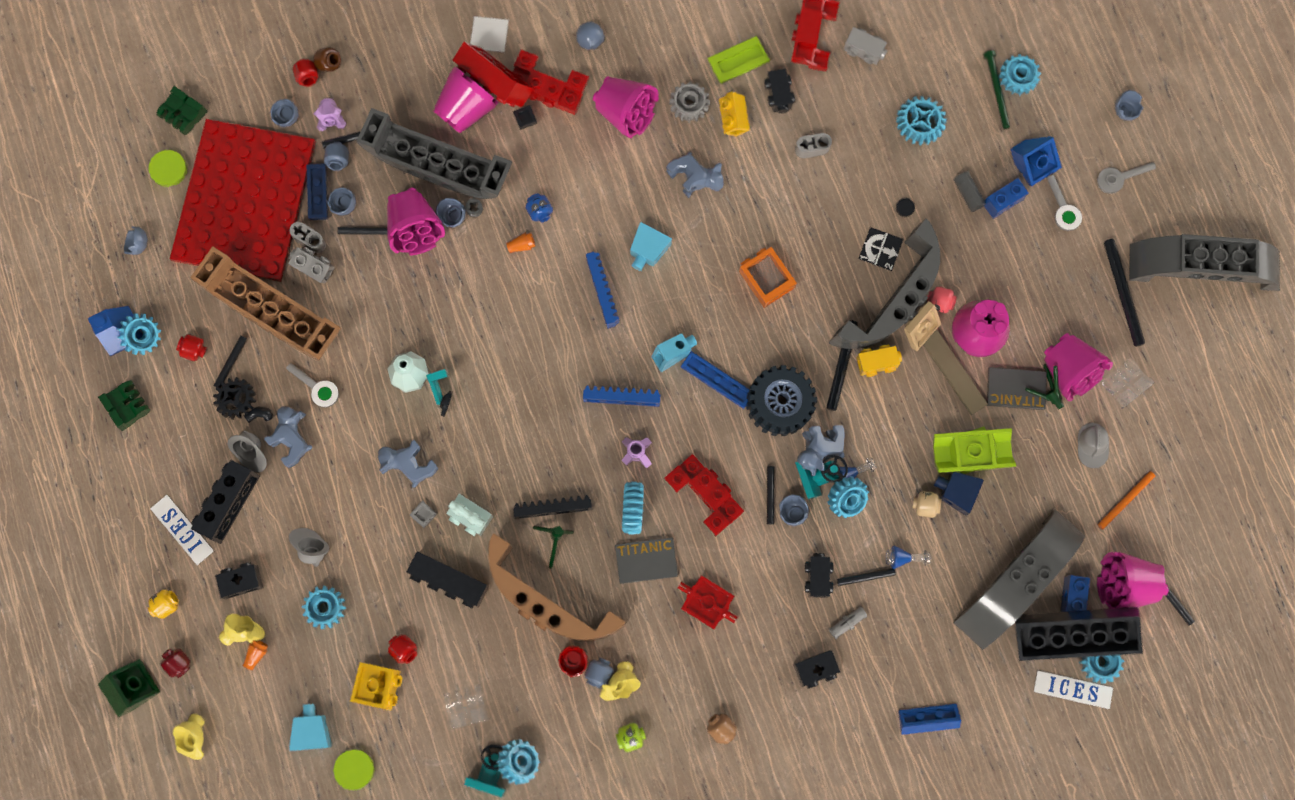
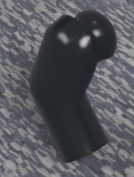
(262, 412)

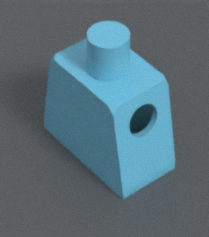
(648, 246)
(673, 351)
(309, 731)

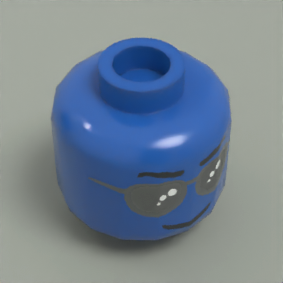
(539, 208)

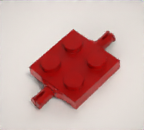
(707, 602)

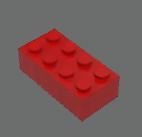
(492, 74)

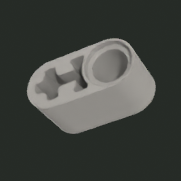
(813, 150)
(311, 235)

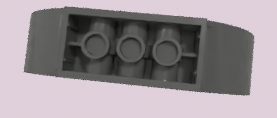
(1206, 259)

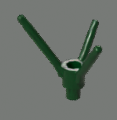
(1053, 395)
(555, 534)

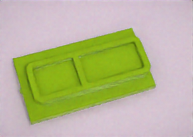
(738, 60)

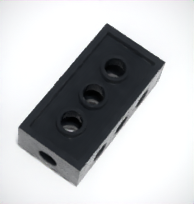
(217, 517)

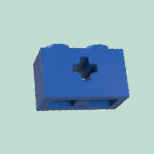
(1005, 198)
(1075, 593)

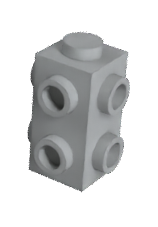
(865, 46)
(310, 264)

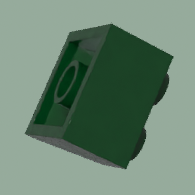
(128, 687)

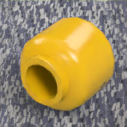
(163, 604)

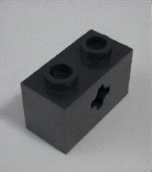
(250, 580)
(824, 660)

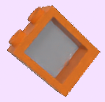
(767, 276)

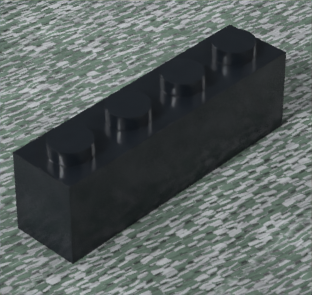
(447, 579)

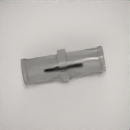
(848, 622)

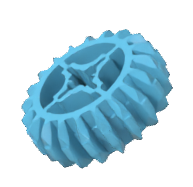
(931, 110)
(632, 508)

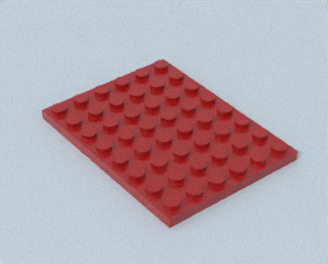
(243, 197)

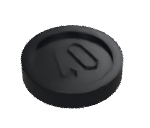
(905, 207)

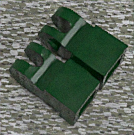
(190, 111)
(120, 413)

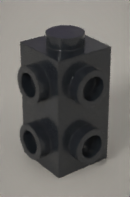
(780, 96)
(819, 573)

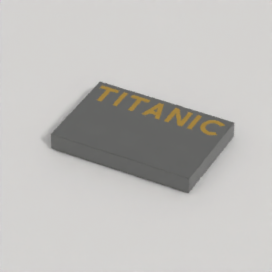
(1008, 387)
(646, 560)

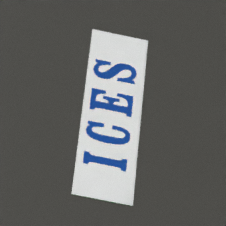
(181, 530)
(1073, 689)

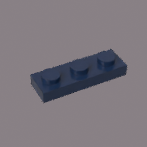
(317, 192)

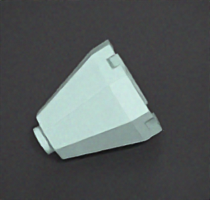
(408, 372)

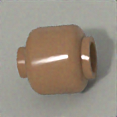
(721, 728)

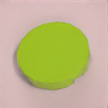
(167, 168)
(353, 769)

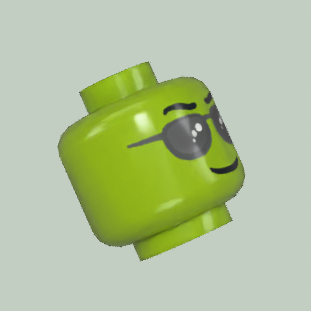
(630, 737)

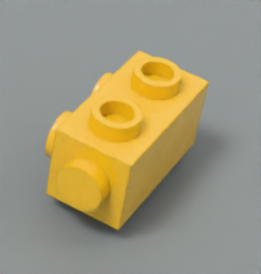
(734, 114)
(879, 360)

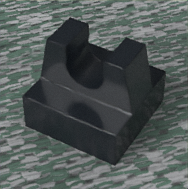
(525, 117)

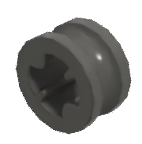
(475, 213)

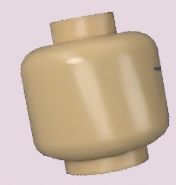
(927, 504)

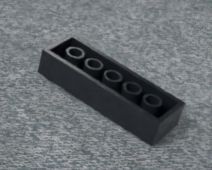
(1079, 634)

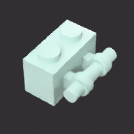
(469, 515)

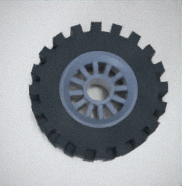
(775, 421)

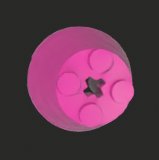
(463, 101)
(626, 104)
(412, 223)
(981, 327)
(1078, 365)
(1130, 581)

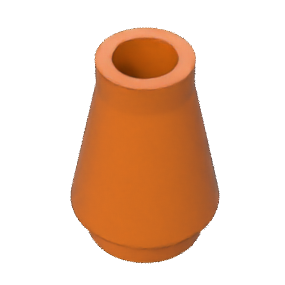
(521, 243)
(254, 654)

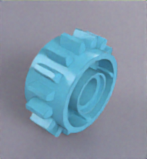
(1026, 68)
(128, 331)
(848, 497)
(313, 604)
(1108, 671)
(528, 761)

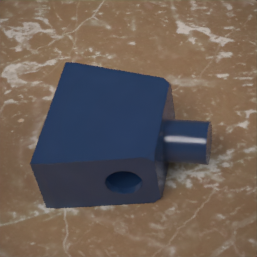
(959, 491)

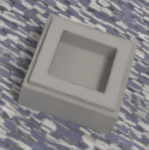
(423, 514)

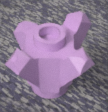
(329, 115)
(636, 451)

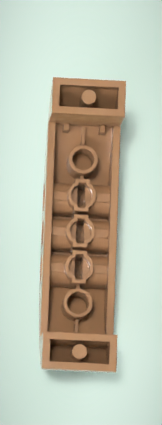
(264, 305)
(513, 588)

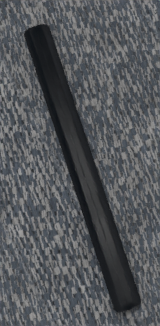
(1124, 292)

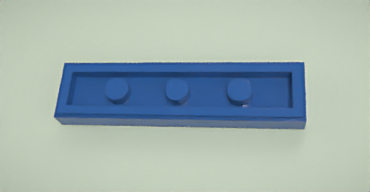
(716, 379)

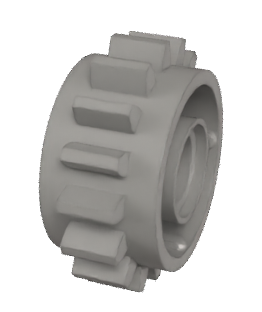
(689, 92)

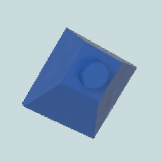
(1036, 158)
(105, 328)

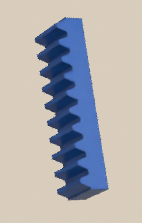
(602, 289)
(619, 397)

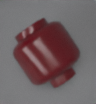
(175, 662)

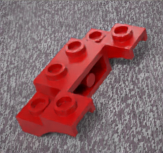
(808, 31)
(548, 89)
(709, 490)

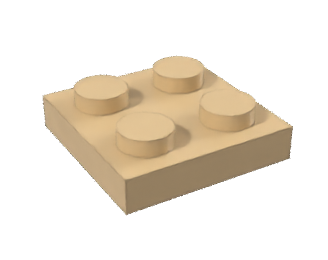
(922, 326)

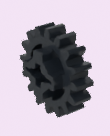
(227, 393)

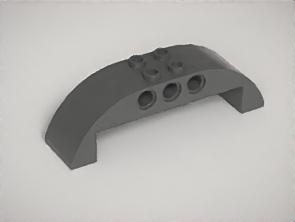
(432, 158)
(906, 298)
(1021, 581)

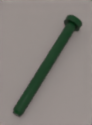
(989, 56)

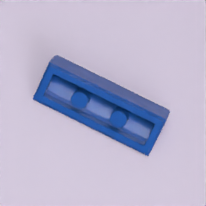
(929, 719)

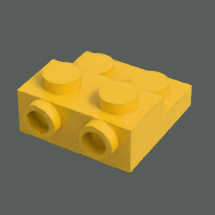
(376, 686)

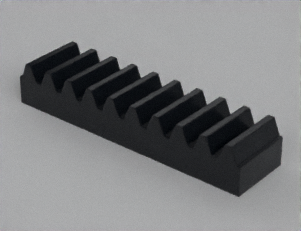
(552, 509)

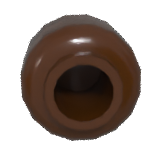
(327, 59)

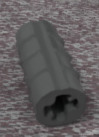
(969, 191)

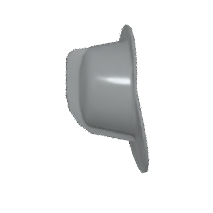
(1093, 445)
(247, 450)
(309, 545)

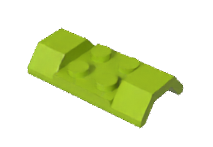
(973, 450)

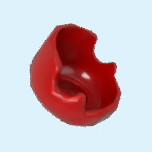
(573, 661)

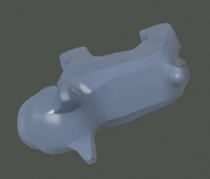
(697, 175)
(288, 434)
(821, 447)
(405, 461)

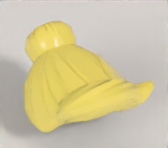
(240, 629)
(621, 683)
(190, 737)

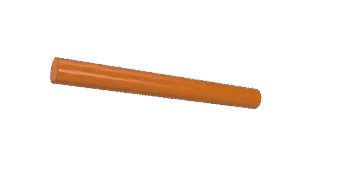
(1126, 500)

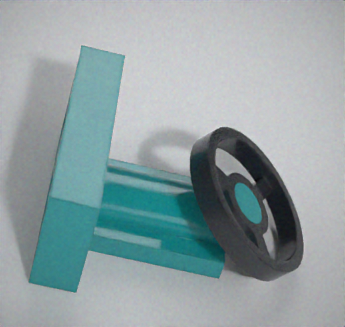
(440, 400)
(829, 474)
(488, 774)

